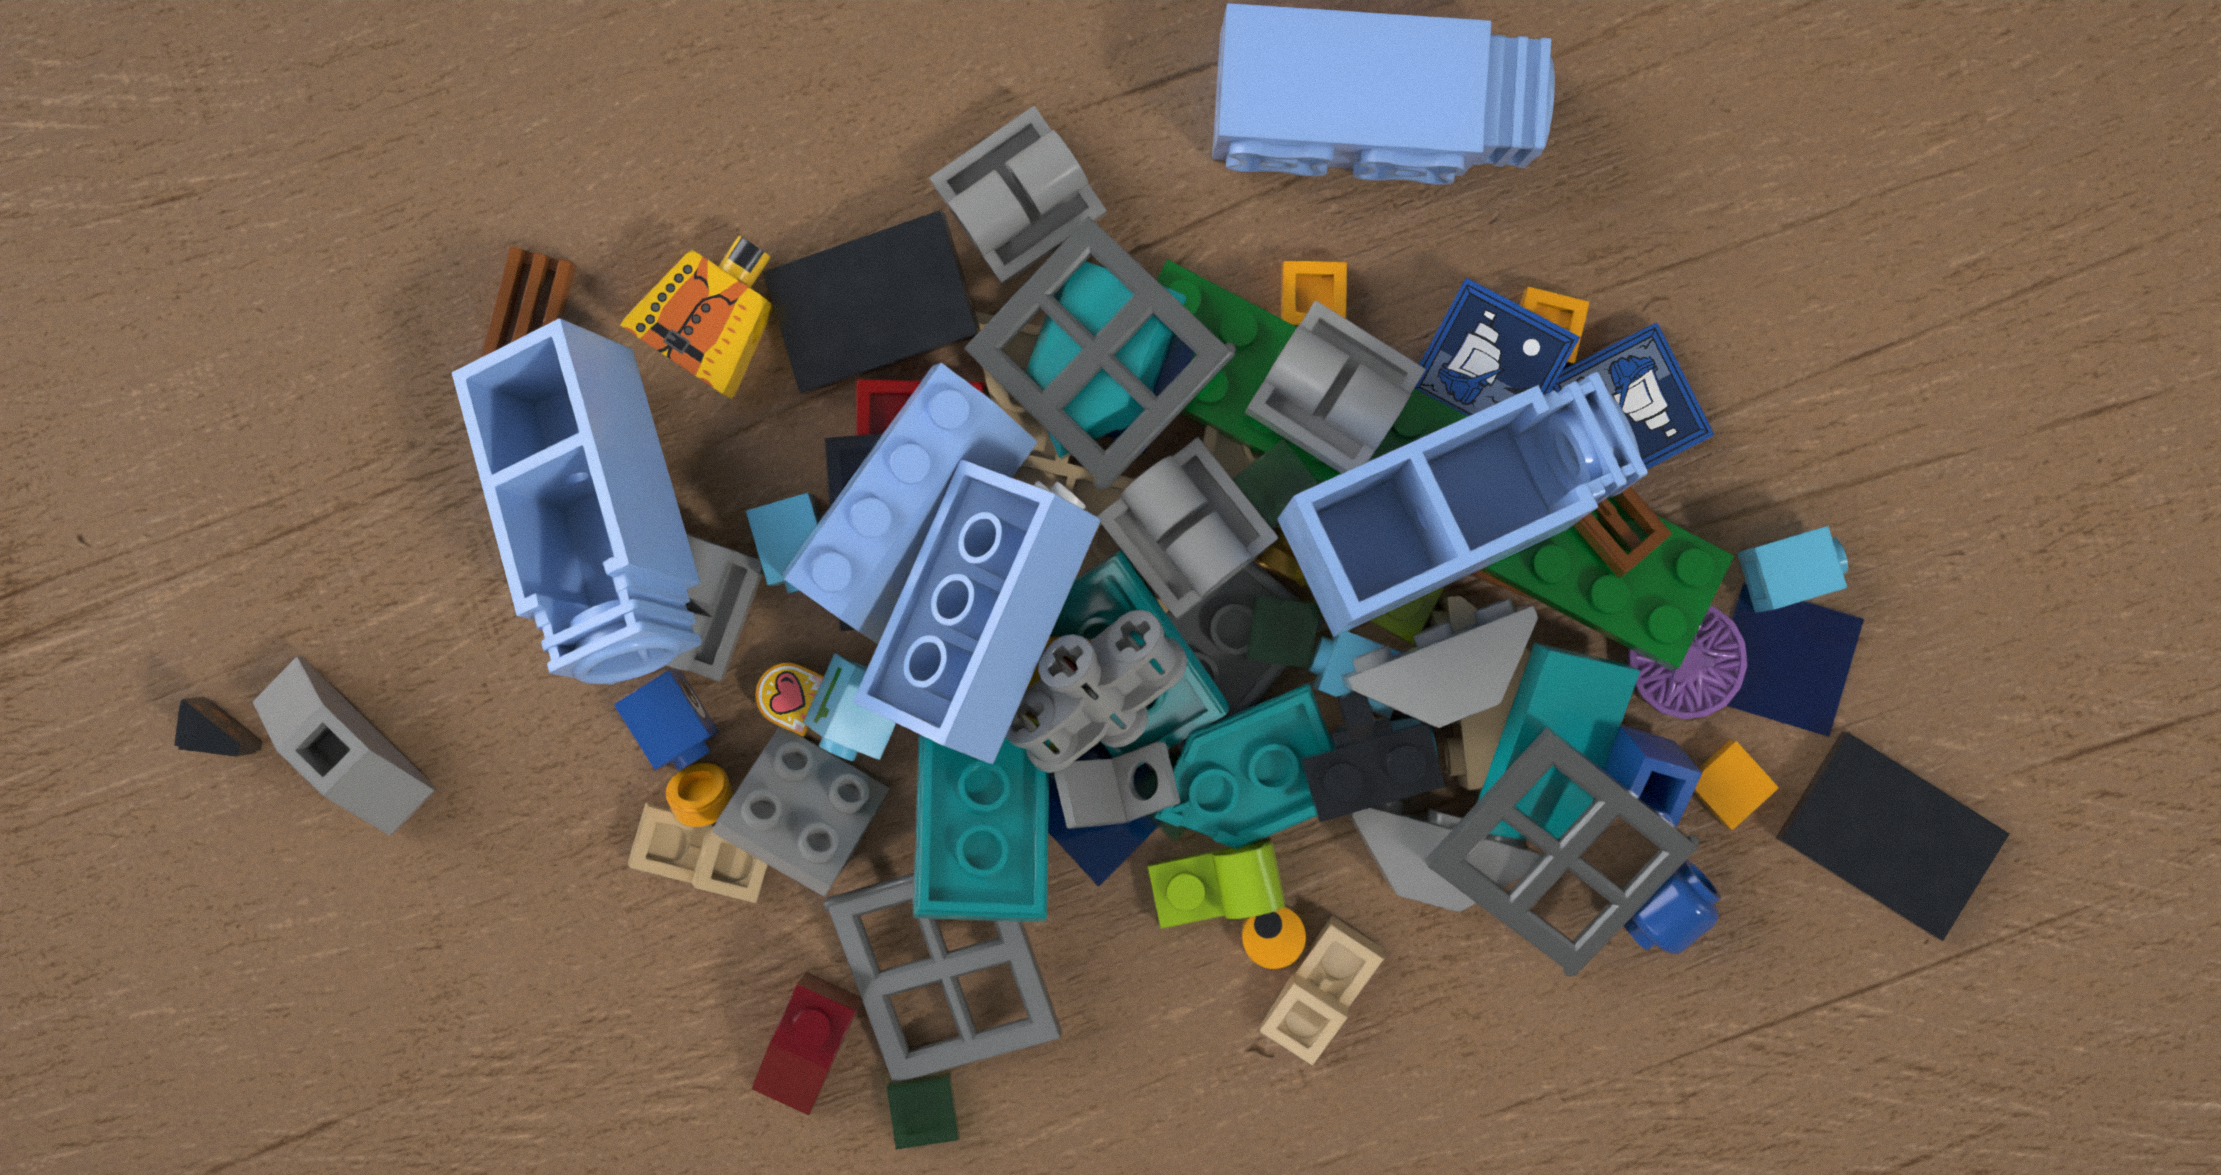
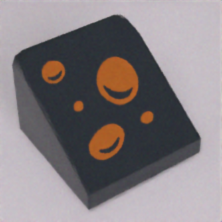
(209, 729)

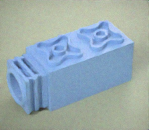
(1377, 94)
(1459, 499)
(581, 502)

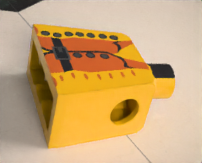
(707, 315)

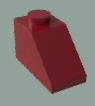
(806, 1043)

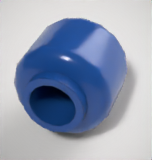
(1676, 912)

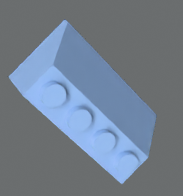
(880, 519)
(977, 610)

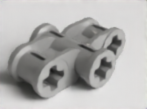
(1118, 674)

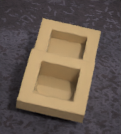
(694, 856)
(1321, 990)

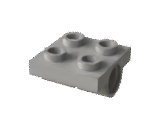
(1018, 194)
(1335, 390)
(1186, 527)
(719, 605)
(801, 810)

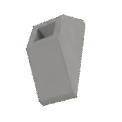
(1448, 671)
(340, 749)
(1403, 842)

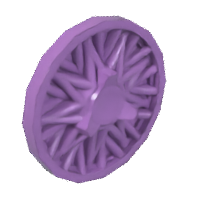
(1706, 677)

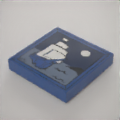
(1491, 351)
(1650, 391)

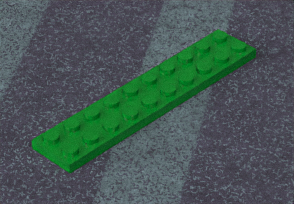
(1646, 610)

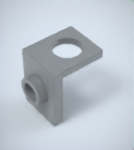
(1105, 789)

